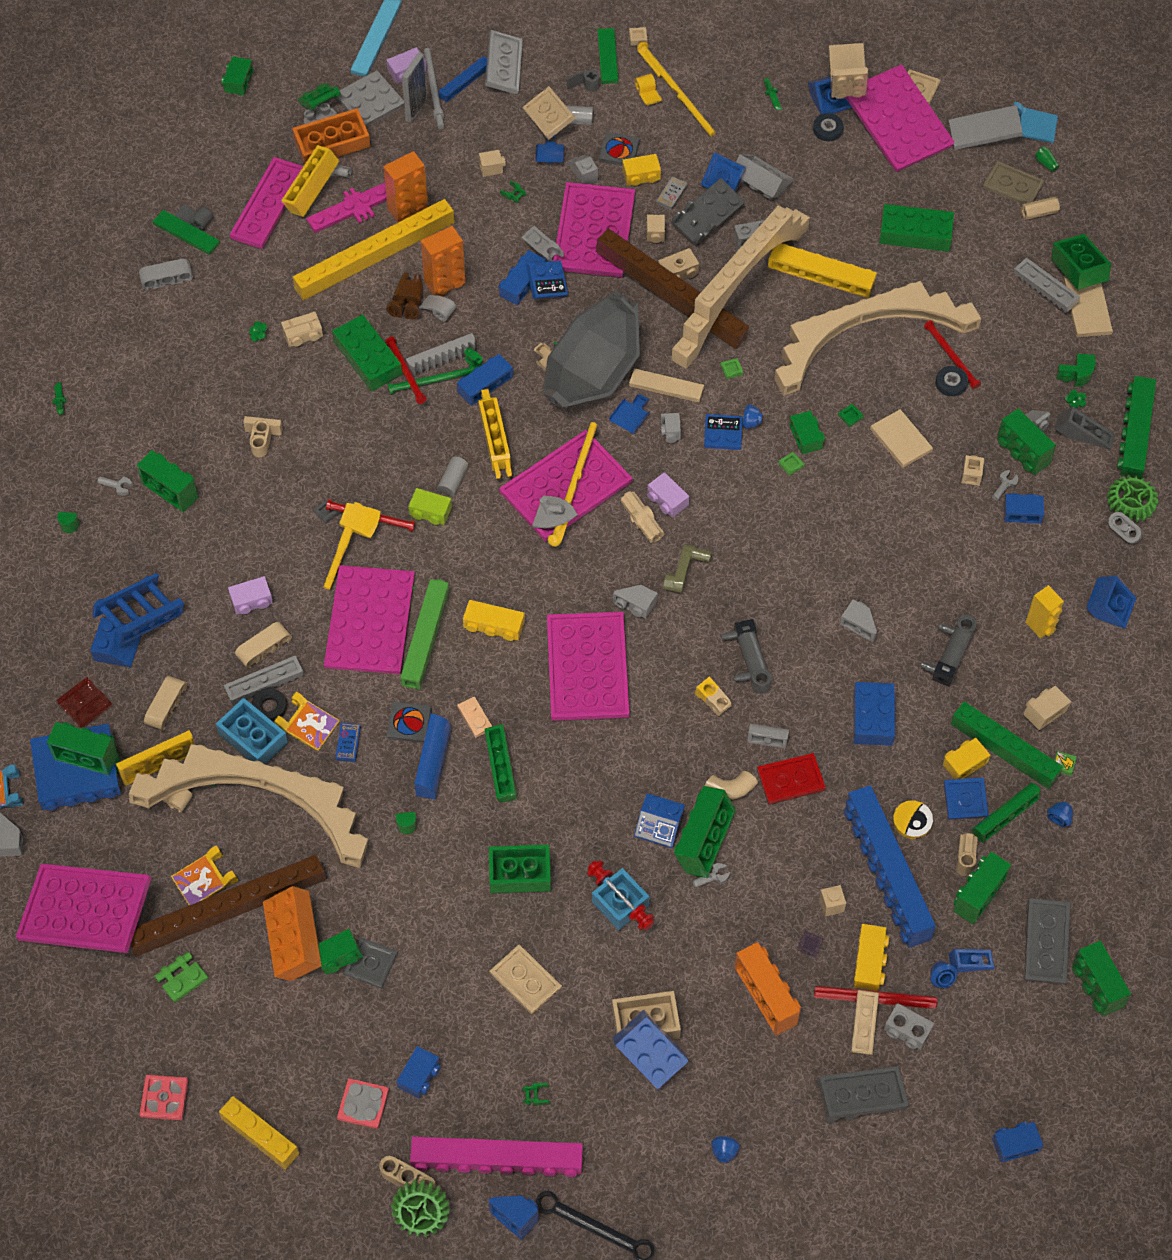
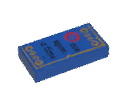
(348, 742)

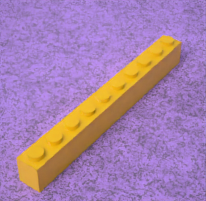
(373, 249)

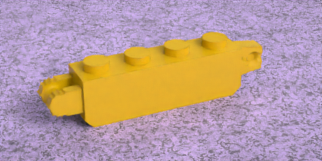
(494, 434)

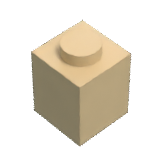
(491, 163)
(655, 228)
(832, 900)

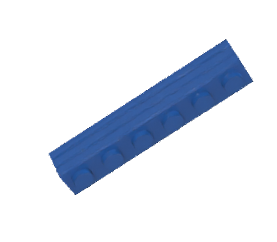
(463, 80)

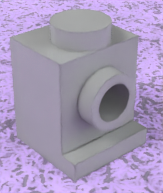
(670, 427)

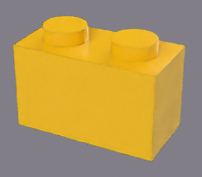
(641, 169)
(966, 759)

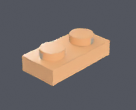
(474, 716)

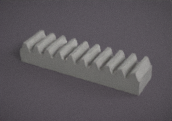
(1047, 285)
(440, 353)
(265, 678)

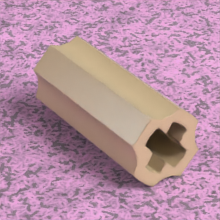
(1040, 208)

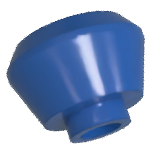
(751, 417)
(1060, 814)
(943, 974)
(724, 1148)

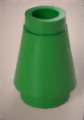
(1046, 158)

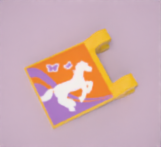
(308, 723)
(203, 878)

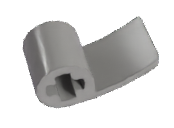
(440, 306)

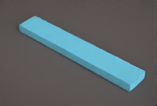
(375, 37)

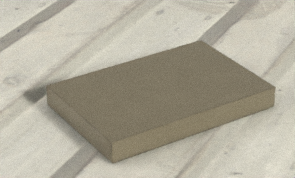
(1013, 183)

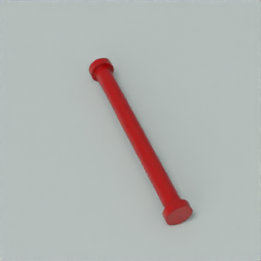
(950, 352)
(420, 397)
(383, 518)

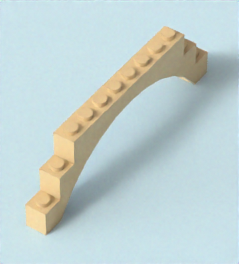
(777, 228)
(907, 302)
(312, 794)

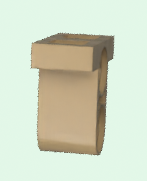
(259, 437)

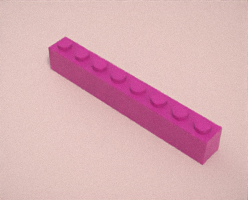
(496, 1156)

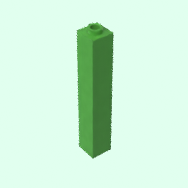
(425, 634)

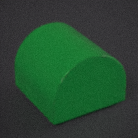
(68, 521)
(406, 822)

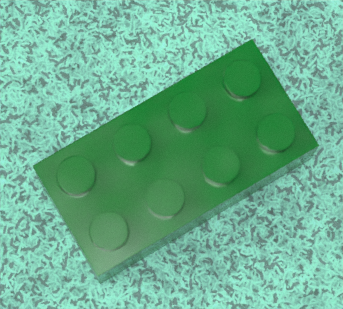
(916, 227)
(367, 352)
(704, 831)

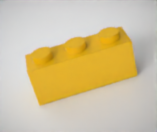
(1044, 612)
(493, 620)
(871, 957)

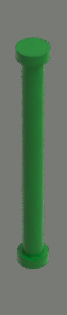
(431, 379)

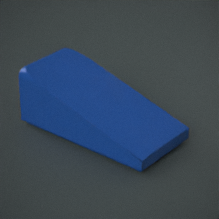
(970, 959)

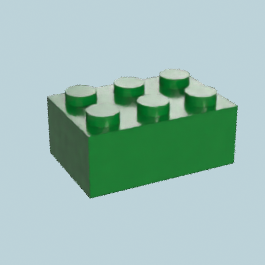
(1081, 261)
(1026, 442)
(167, 481)
(82, 748)
(519, 868)
(981, 887)
(1100, 979)

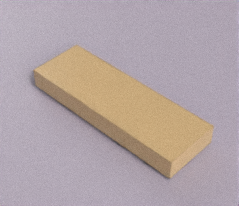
(864, 1022)

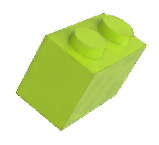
(430, 507)

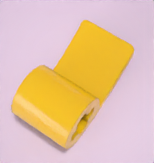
(647, 89)

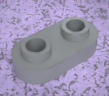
(1125, 528)

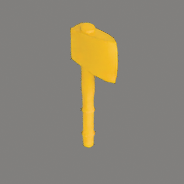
(355, 519)

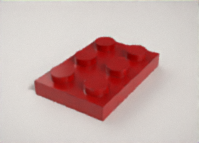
(791, 778)

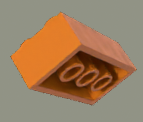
(340, 133)
(405, 186)
(443, 261)
(291, 933)
(767, 988)

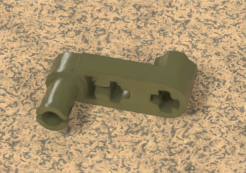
(676, 581)

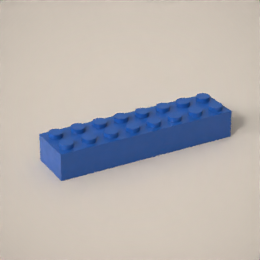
(889, 866)

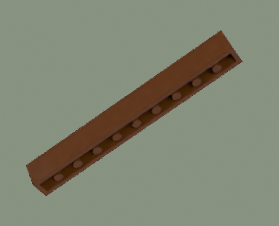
(666, 284)
(224, 905)

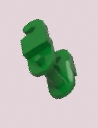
(509, 196)
(472, 358)
(536, 1101)

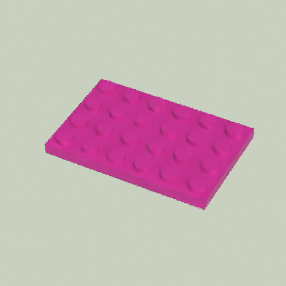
(900, 119)
(584, 218)
(552, 476)
(369, 619)
(587, 666)
(84, 908)

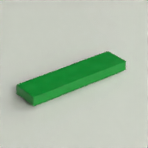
(607, 56)
(186, 232)

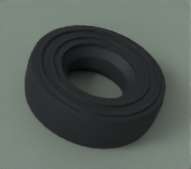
(273, 694)

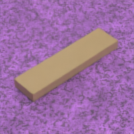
(666, 385)

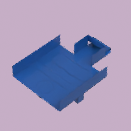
(549, 152)
(630, 415)

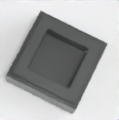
(323, 514)

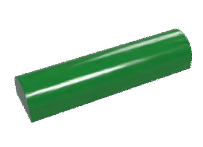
(500, 763)
(1006, 812)

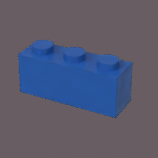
(517, 282)
(488, 376)

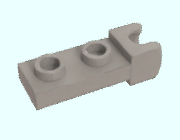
(542, 244)

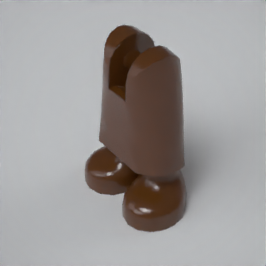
(406, 290)

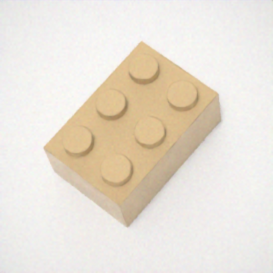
(658, 1006)

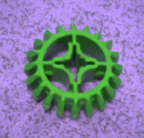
(1134, 492)
(405, 1199)

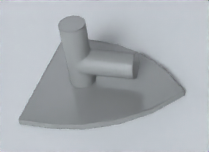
(553, 512)

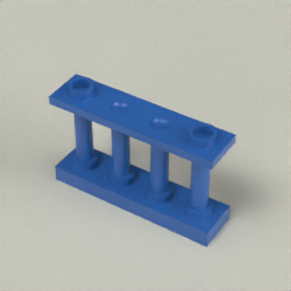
(139, 625)

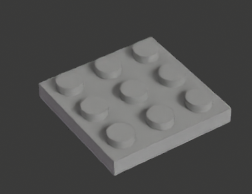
(372, 97)

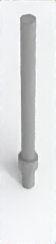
(438, 112)

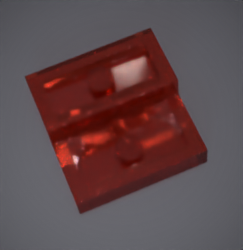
(83, 702)

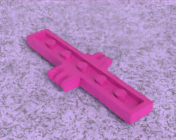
(354, 205)

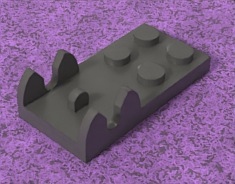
(707, 212)
(1047, 941)
(862, 1093)

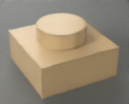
(637, 35)

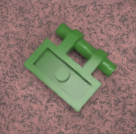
(184, 982)

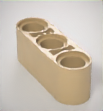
(262, 644)
(164, 702)
(401, 1170)

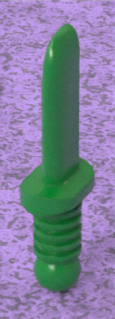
(772, 93)
(59, 399)

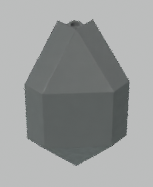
(604, 347)

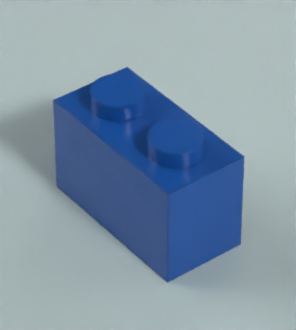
(1023, 508)
(418, 1073)
(1017, 1142)

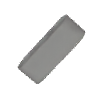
(165, 273)

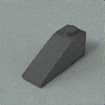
(1082, 428)

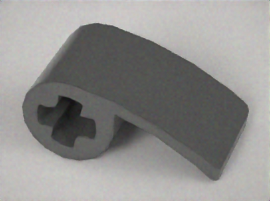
(589, 78)
(196, 218)

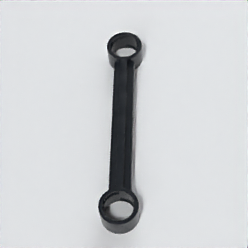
(593, 1226)

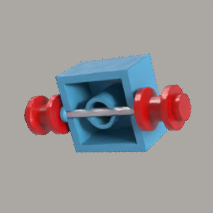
(619, 897)

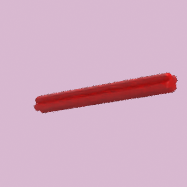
(884, 997)

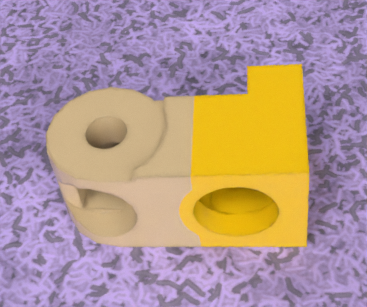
(713, 696)

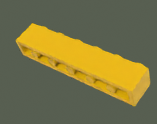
(822, 270)

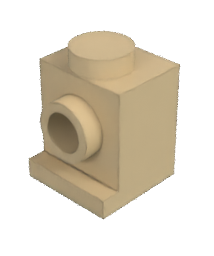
(972, 470)

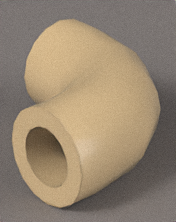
(736, 787)

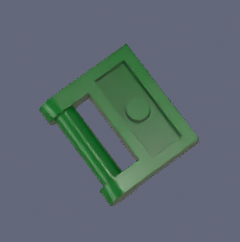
(318, 96)

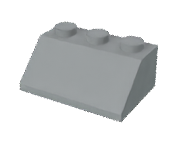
(764, 176)

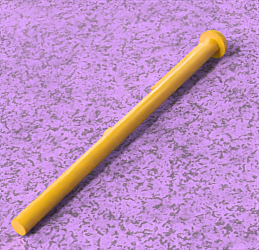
(643, 50)
(556, 538)

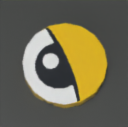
(912, 819)

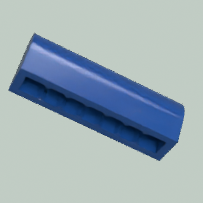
(432, 757)

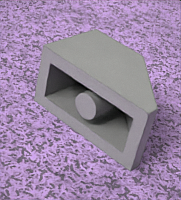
(584, 169)
(859, 620)

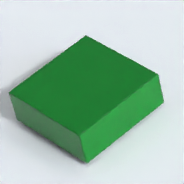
(850, 415)

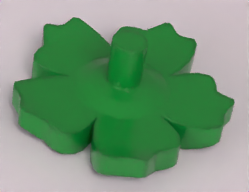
(257, 331)
(1076, 399)

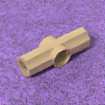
(642, 517)

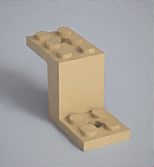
(847, 70)

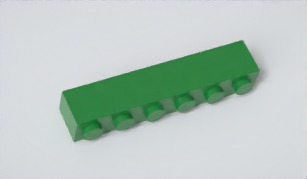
(1137, 427)
(1006, 745)

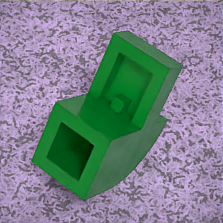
(1080, 372)

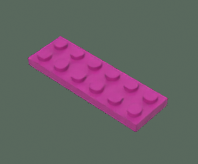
(265, 204)

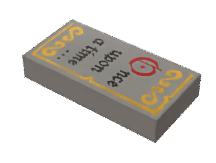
(671, 193)

